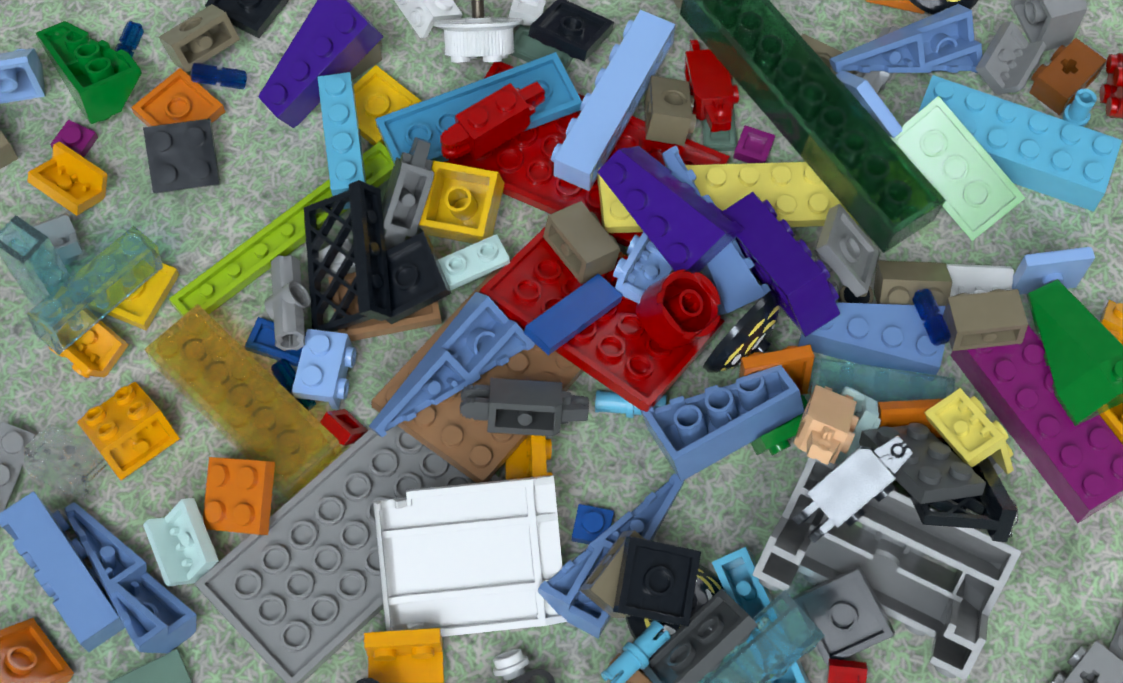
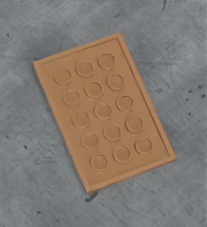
(465, 440)

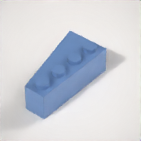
(878, 337)
(722, 419)
(61, 570)

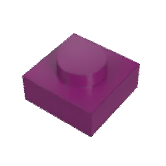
(76, 137)
(754, 145)

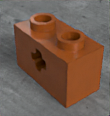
(1069, 71)

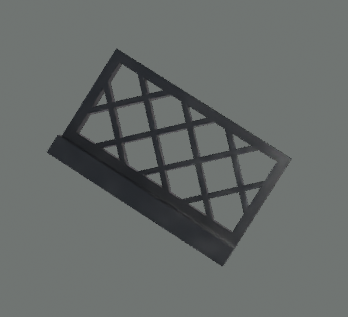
(367, 253)
(993, 506)

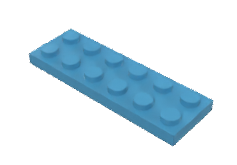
(433, 116)

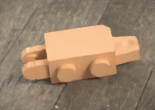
(827, 425)

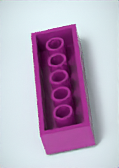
(1076, 461)

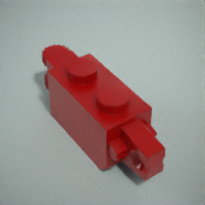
(711, 87)
(491, 121)

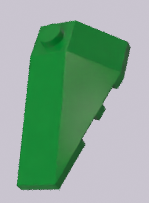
(90, 70)
(1079, 351)

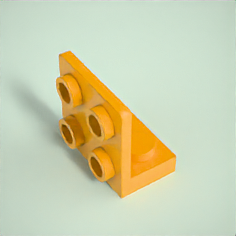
(128, 430)
(405, 656)

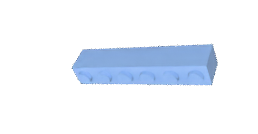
(613, 100)

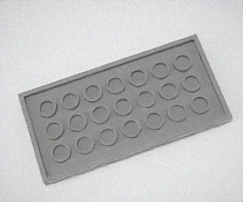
(319, 567)

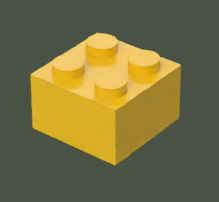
(462, 203)

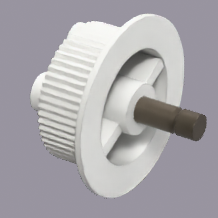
(478, 36)

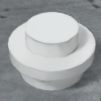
(510, 664)

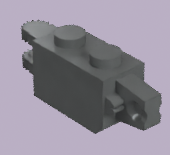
(407, 193)
(523, 406)

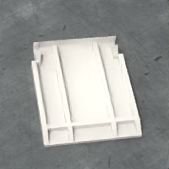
(469, 556)

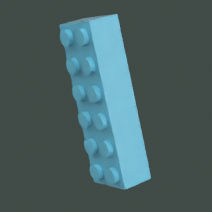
(1033, 146)

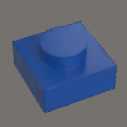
(591, 523)

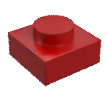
(343, 426)
(846, 671)

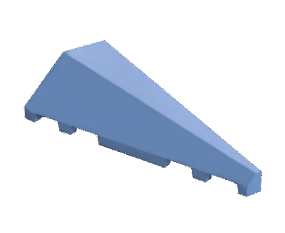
(931, 44)
(729, 269)
(467, 348)
(563, 588)
(146, 608)

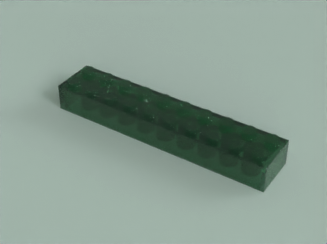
(817, 116)

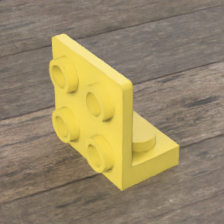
(969, 432)

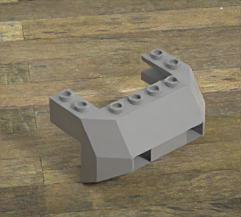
(891, 554)

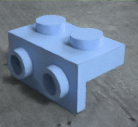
(641, 269)
(324, 367)

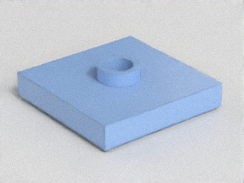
(871, 102)
(1042, 268)

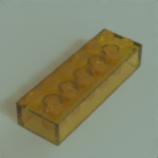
(243, 400)

